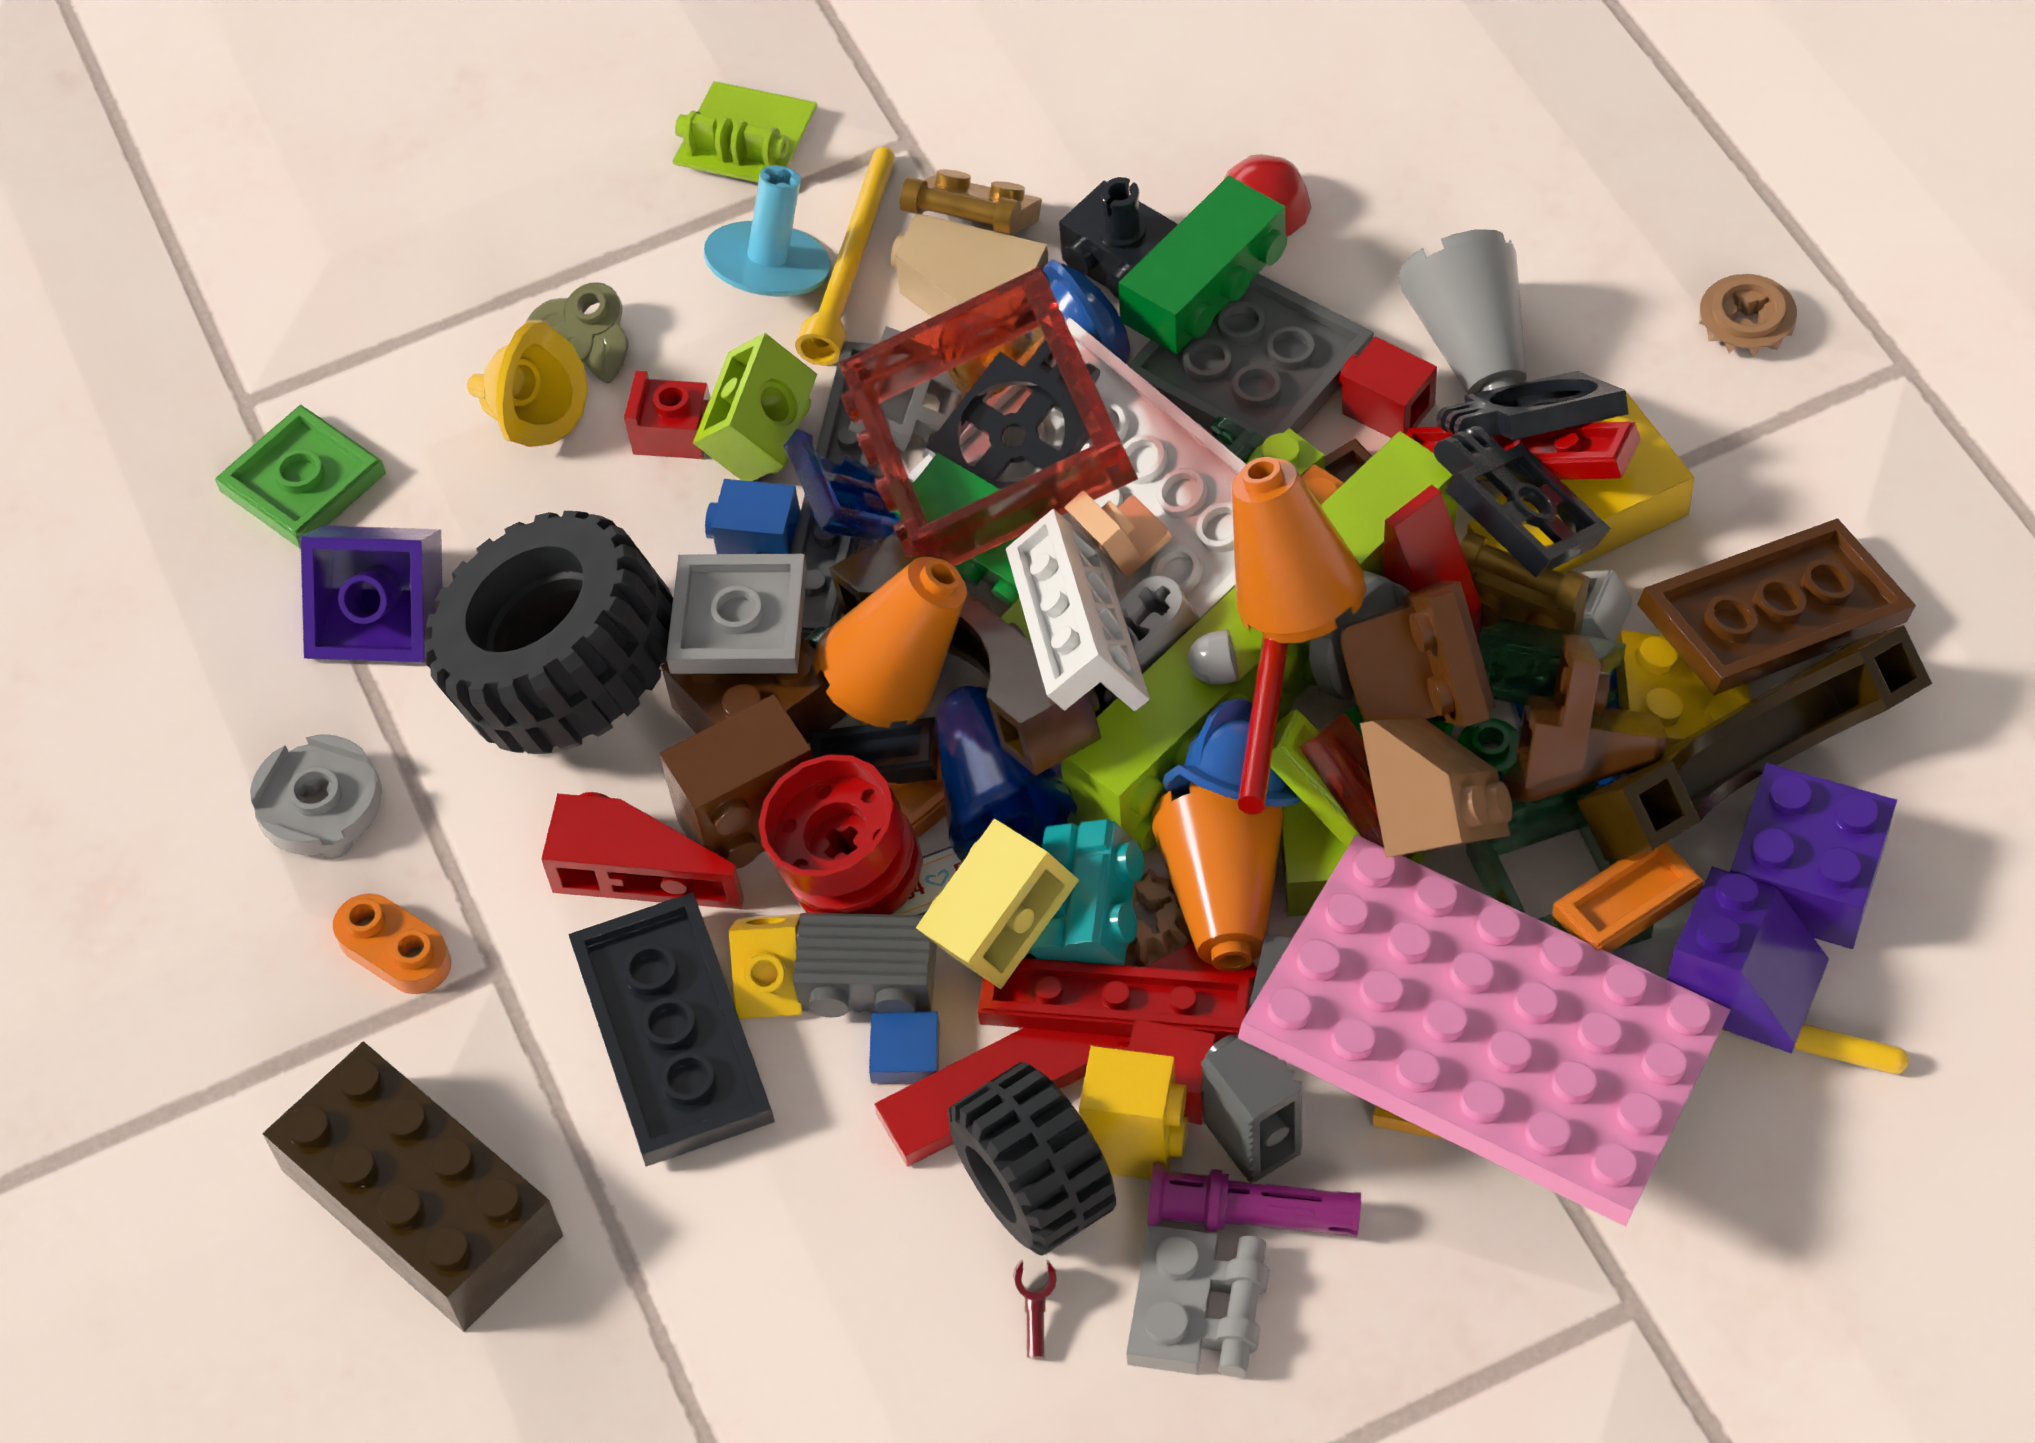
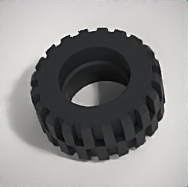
(550, 632)

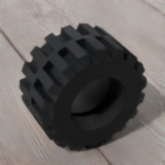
(1032, 1158)

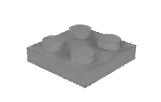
(737, 613)

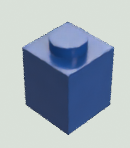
(753, 518)

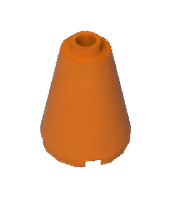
(1289, 556)
(893, 644)
(1220, 871)

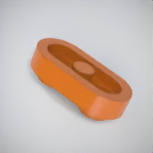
(386, 941)

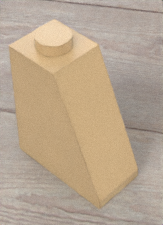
(953, 262)

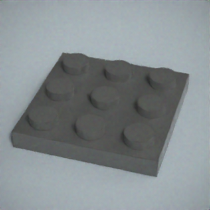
(1259, 363)

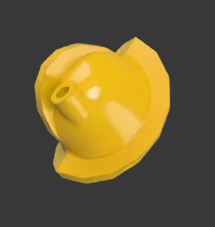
(533, 386)

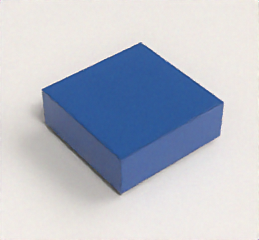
(903, 1046)

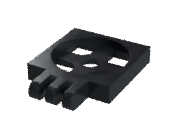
(1047, 392)
(1536, 406)
(1519, 476)

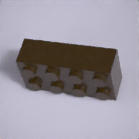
(414, 1185)

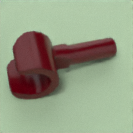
(1035, 1307)

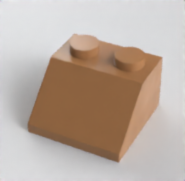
(1431, 788)

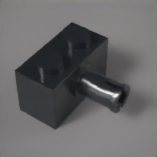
(1111, 232)

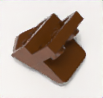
(1419, 660)
(1574, 735)

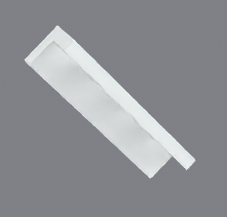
(1073, 614)

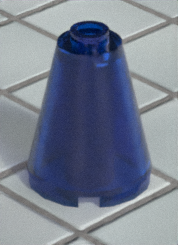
(986, 781)

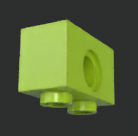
(755, 408)

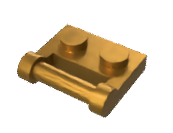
(952, 194)
(1515, 594)

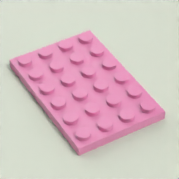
(1487, 1028)

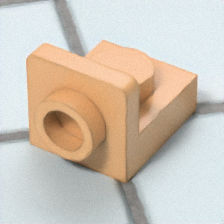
(1123, 533)

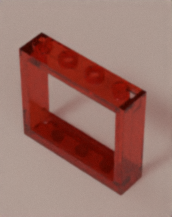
(949, 342)

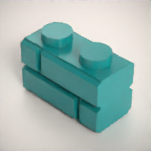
(1098, 912)

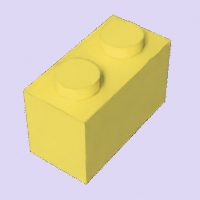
(997, 903)

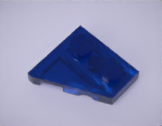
(840, 493)

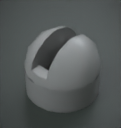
(1214, 658)

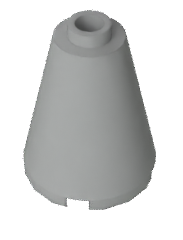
(1471, 307)

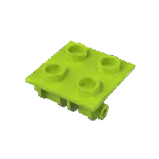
(741, 131)

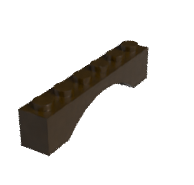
(1025, 718)
(1708, 766)

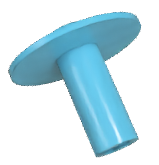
(767, 252)

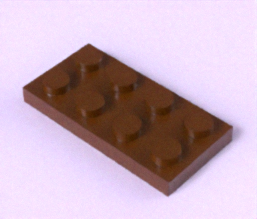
(1775, 606)

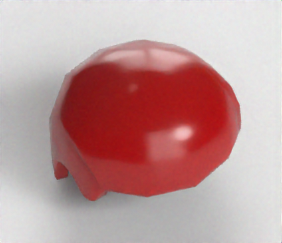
(1279, 181)

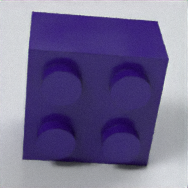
(1817, 847)

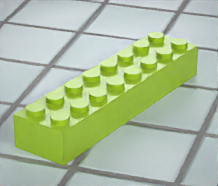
(1126, 768)

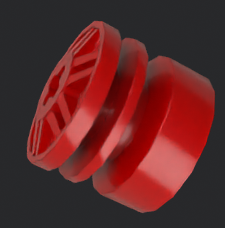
(840, 838)

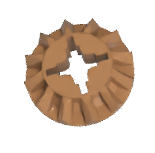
(1750, 296)
(1171, 926)

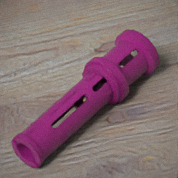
(1218, 1201)

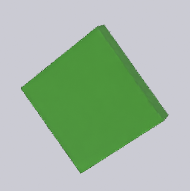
(300, 475)

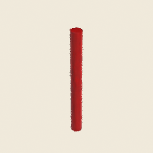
(1262, 727)

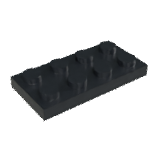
(670, 1029)

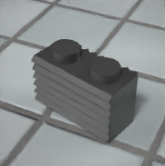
(863, 964)
(1252, 1106)

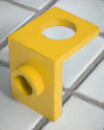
(764, 965)

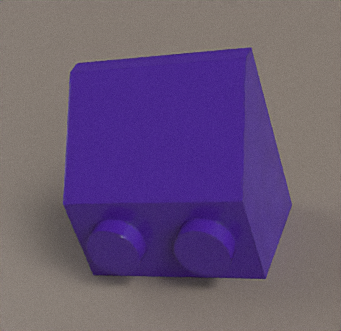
(369, 592)
(1751, 957)

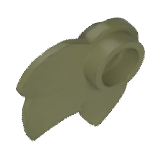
(595, 335)

